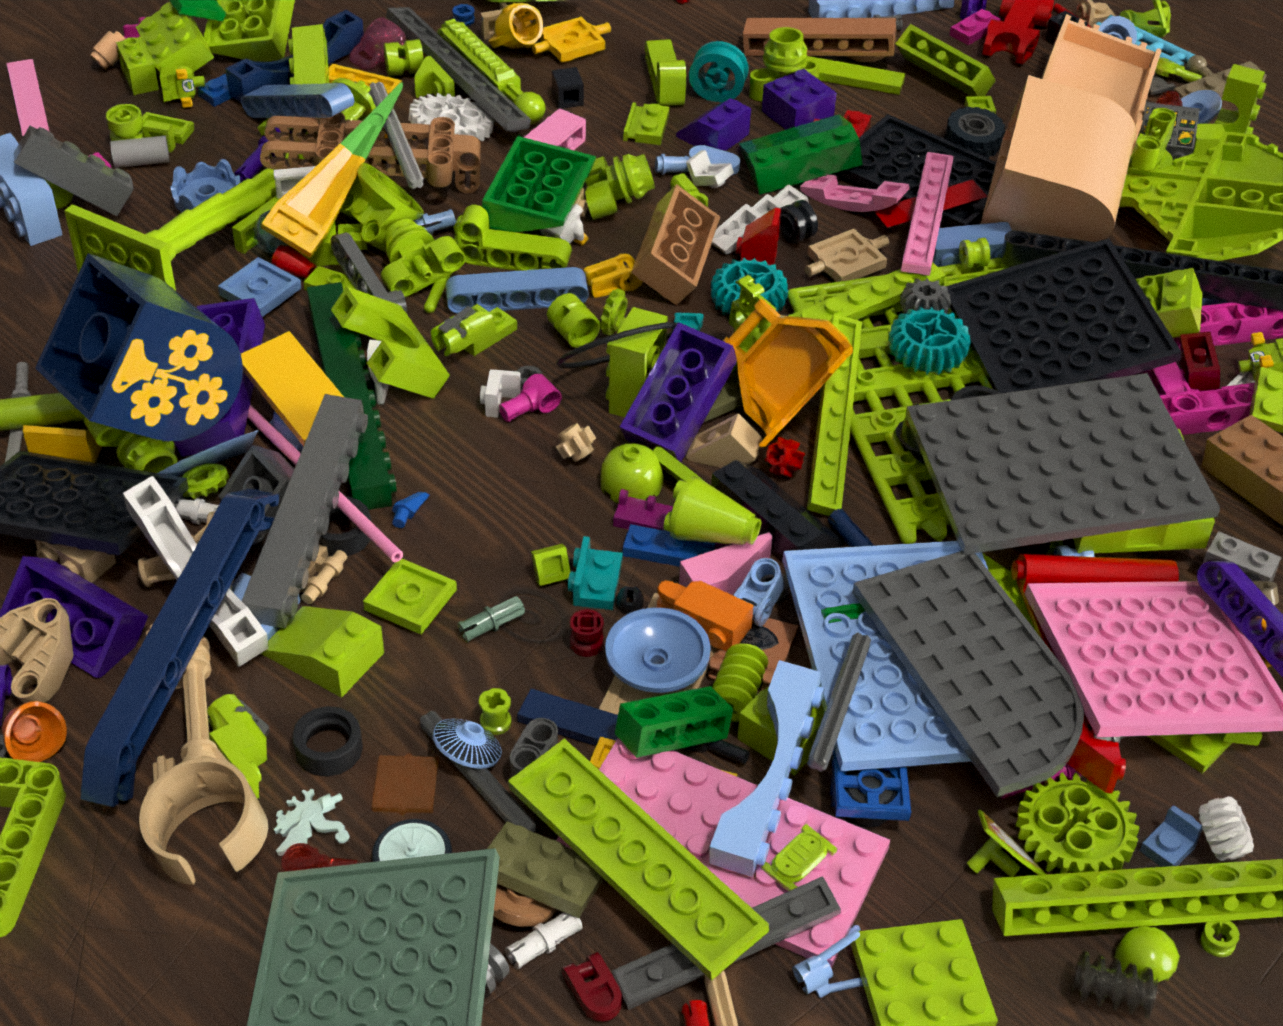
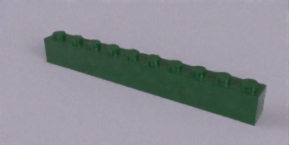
(343, 366)

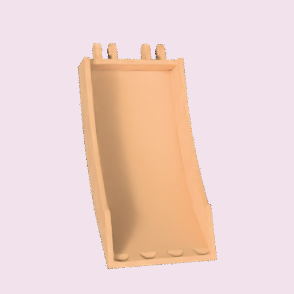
(1103, 66)

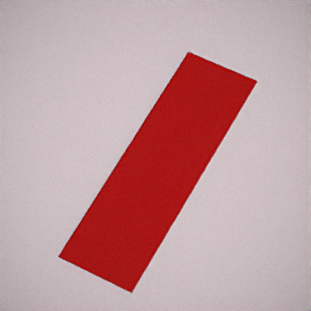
(955, 196)

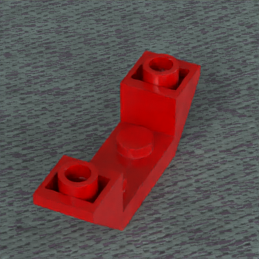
(1098, 760)

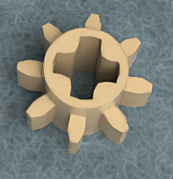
(575, 442)

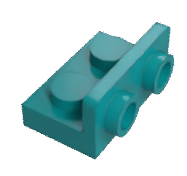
(595, 576)

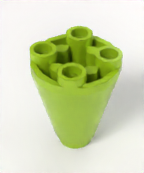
(709, 516)

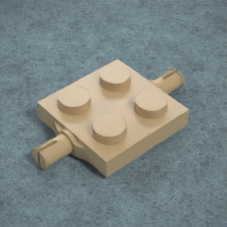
(847, 256)

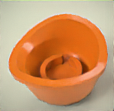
(34, 731)

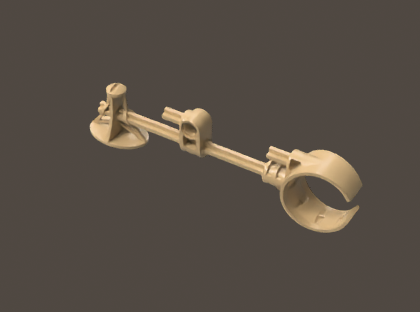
(203, 775)

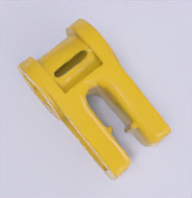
(611, 275)

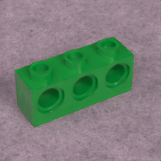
(673, 721)

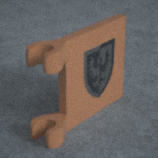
(772, 638)

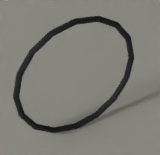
(560, 362)

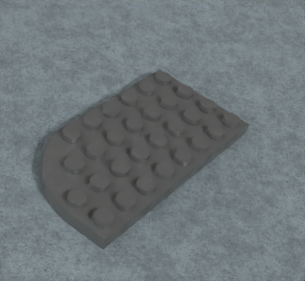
(979, 667)

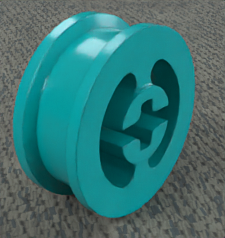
(723, 59)

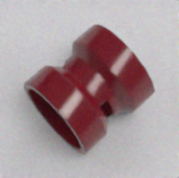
(586, 633)

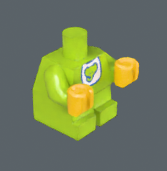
(180, 83)
(1263, 355)

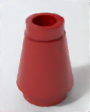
(292, 262)

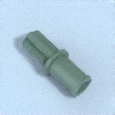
(491, 618)

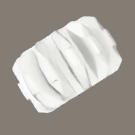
(1226, 828)

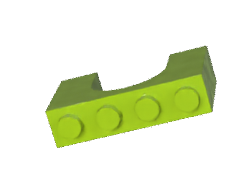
(403, 354)

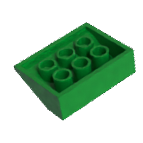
(802, 153)
(536, 186)

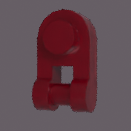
(598, 998)

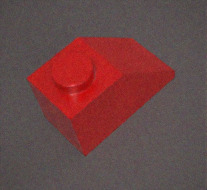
(761, 238)

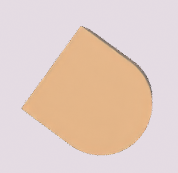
(1061, 163)

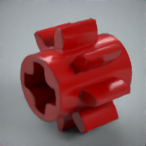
(784, 457)

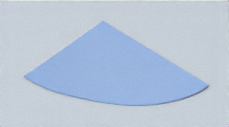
(213, 455)

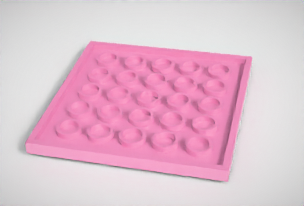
(1156, 659)

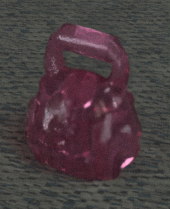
(377, 33)

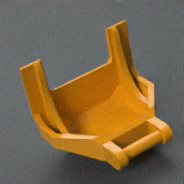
(785, 365)

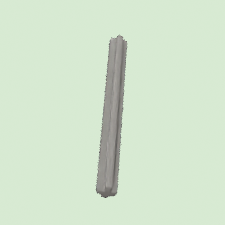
(398, 140)

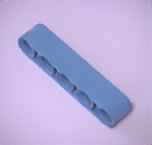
(515, 289)

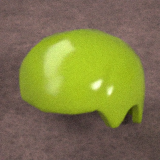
(1151, 949)

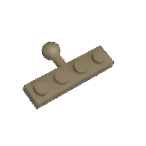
(1209, 80)

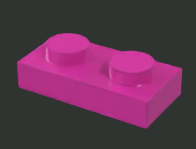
(972, 27)

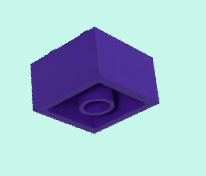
(798, 99)

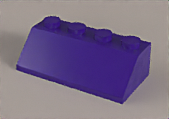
(100, 623)

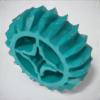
(725, 290)
(929, 340)

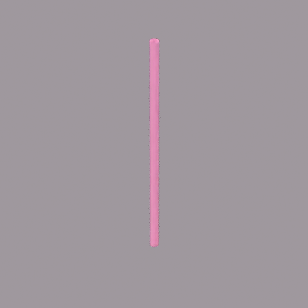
(344, 504)

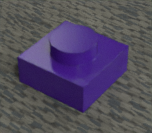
(971, 6)

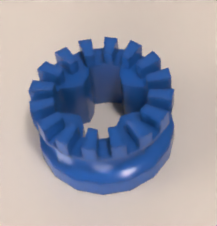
(464, 13)

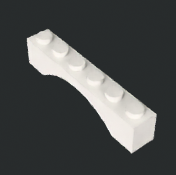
(172, 541)

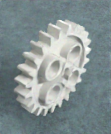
(467, 116)

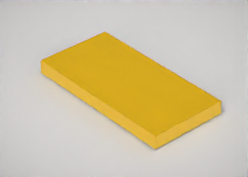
(288, 381)

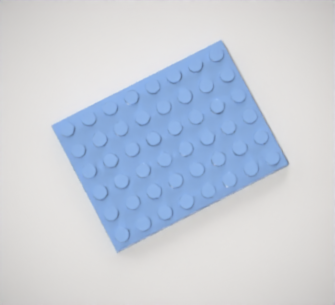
(888, 713)

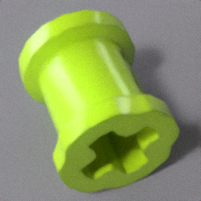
(495, 709)

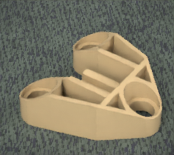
(39, 646)

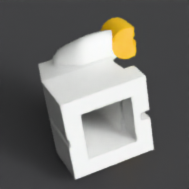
(570, 230)

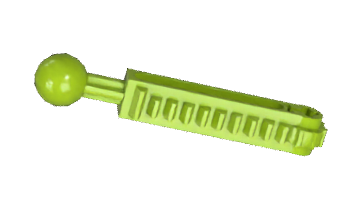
(492, 68)

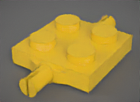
(572, 39)

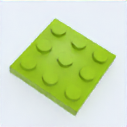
(923, 976)

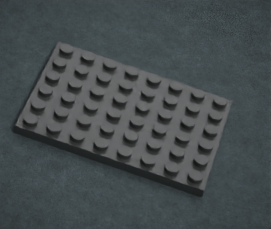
(1059, 463)

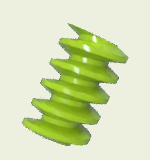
(740, 676)

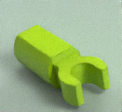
(682, 181)

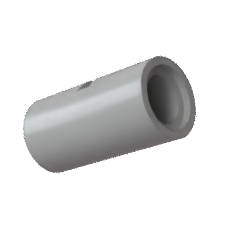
(139, 151)

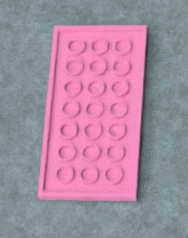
(688, 804)

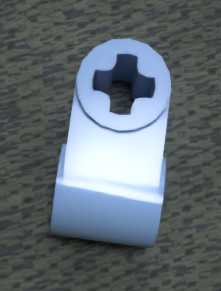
(761, 594)

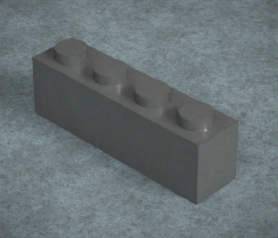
(73, 170)

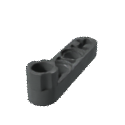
(359, 270)

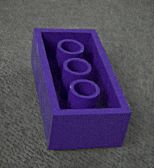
(679, 391)

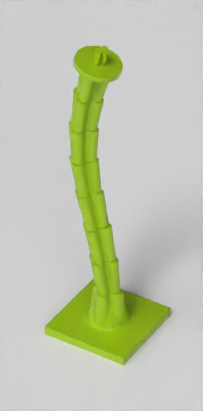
(156, 249)

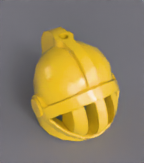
(514, 27)

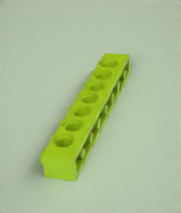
(1138, 897)

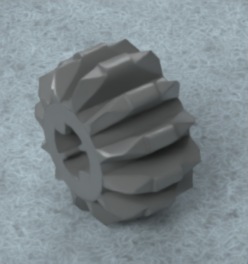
(925, 295)

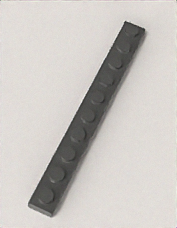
(460, 70)

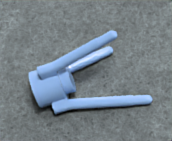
(816, 969)

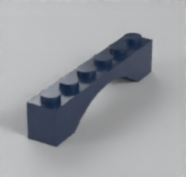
(342, 35)

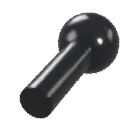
(725, 749)

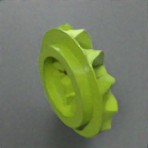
(613, 311)
(205, 479)

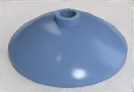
(657, 650)

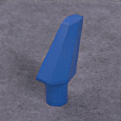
(407, 508)

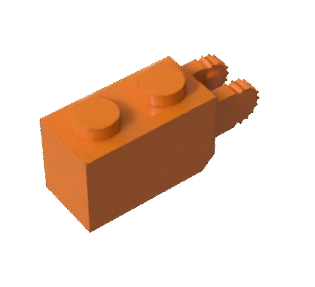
(718, 612)

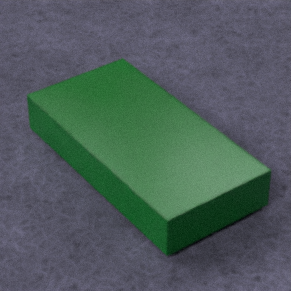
(200, 8)

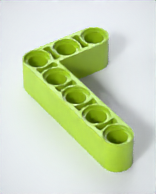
(35, 801)

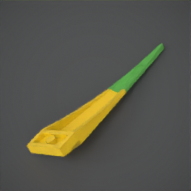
(311, 206)

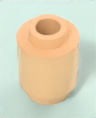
(106, 51)

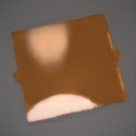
(405, 784)

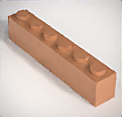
(827, 35)

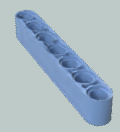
(298, 100)

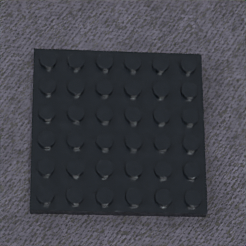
(1062, 321)

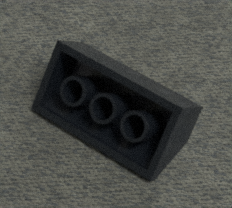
(780, 513)

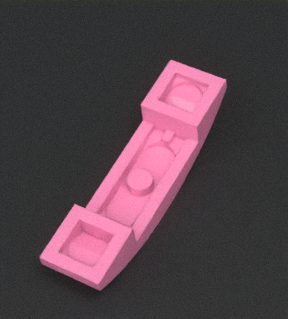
(827, 191)

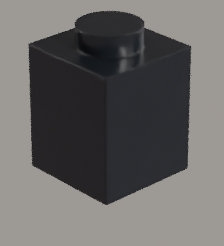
(567, 87)

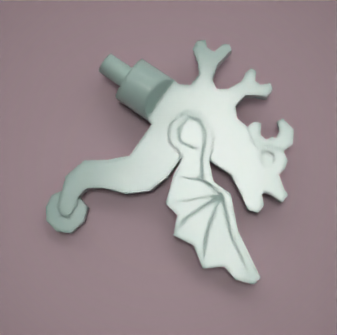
(303, 815)

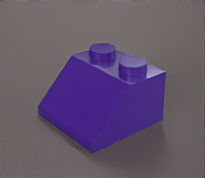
(719, 126)

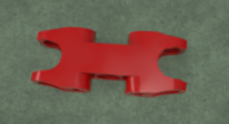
(1017, 31)

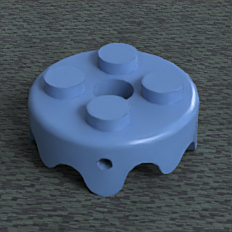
(189, 188)

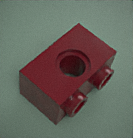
(1199, 361)

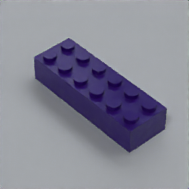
(246, 326)

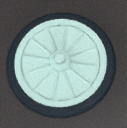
(409, 840)

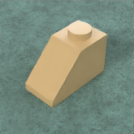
(725, 442)

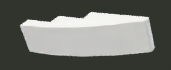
(727, 234)

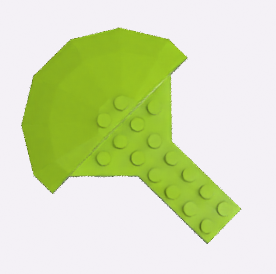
(1214, 202)

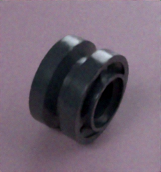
(798, 221)

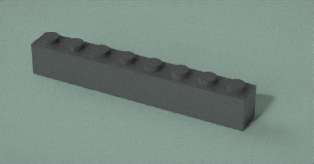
(305, 511)

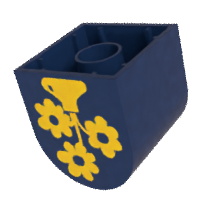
(140, 355)

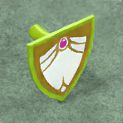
(992, 851)

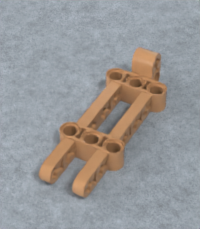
(441, 151)

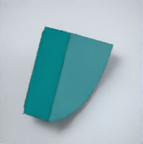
(693, 320)

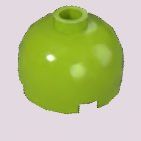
(631, 469)

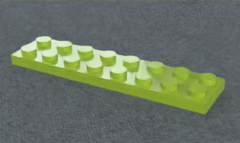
(639, 859)

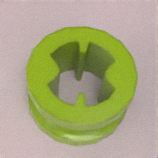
(1220, 948)

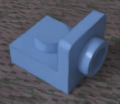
(1172, 839)

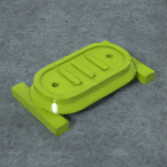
(799, 858)

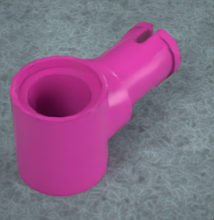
(536, 394)

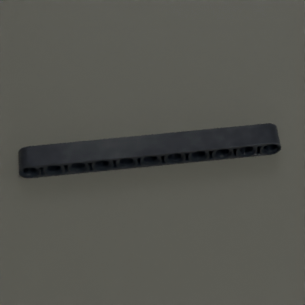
(1216, 278)

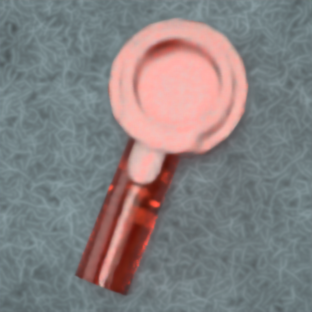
(303, 856)

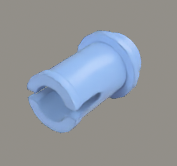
(671, 164)

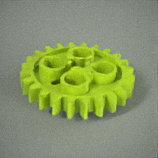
(1063, 805)

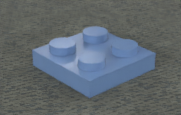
(260, 281)

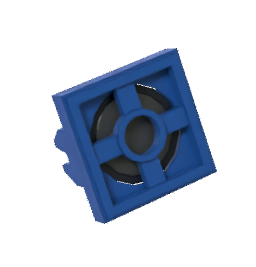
(870, 795)

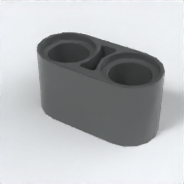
(534, 741)

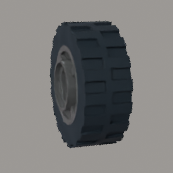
(976, 130)

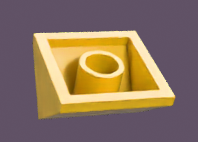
(62, 442)

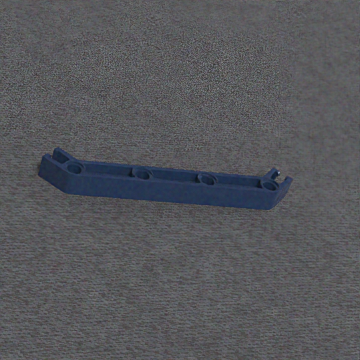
(170, 645)

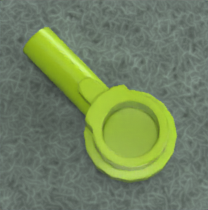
(1166, 66)

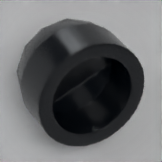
(628, 607)

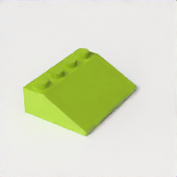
(251, 29)

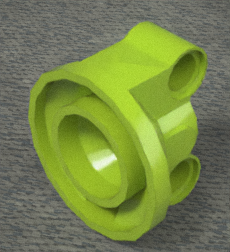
(377, 204)

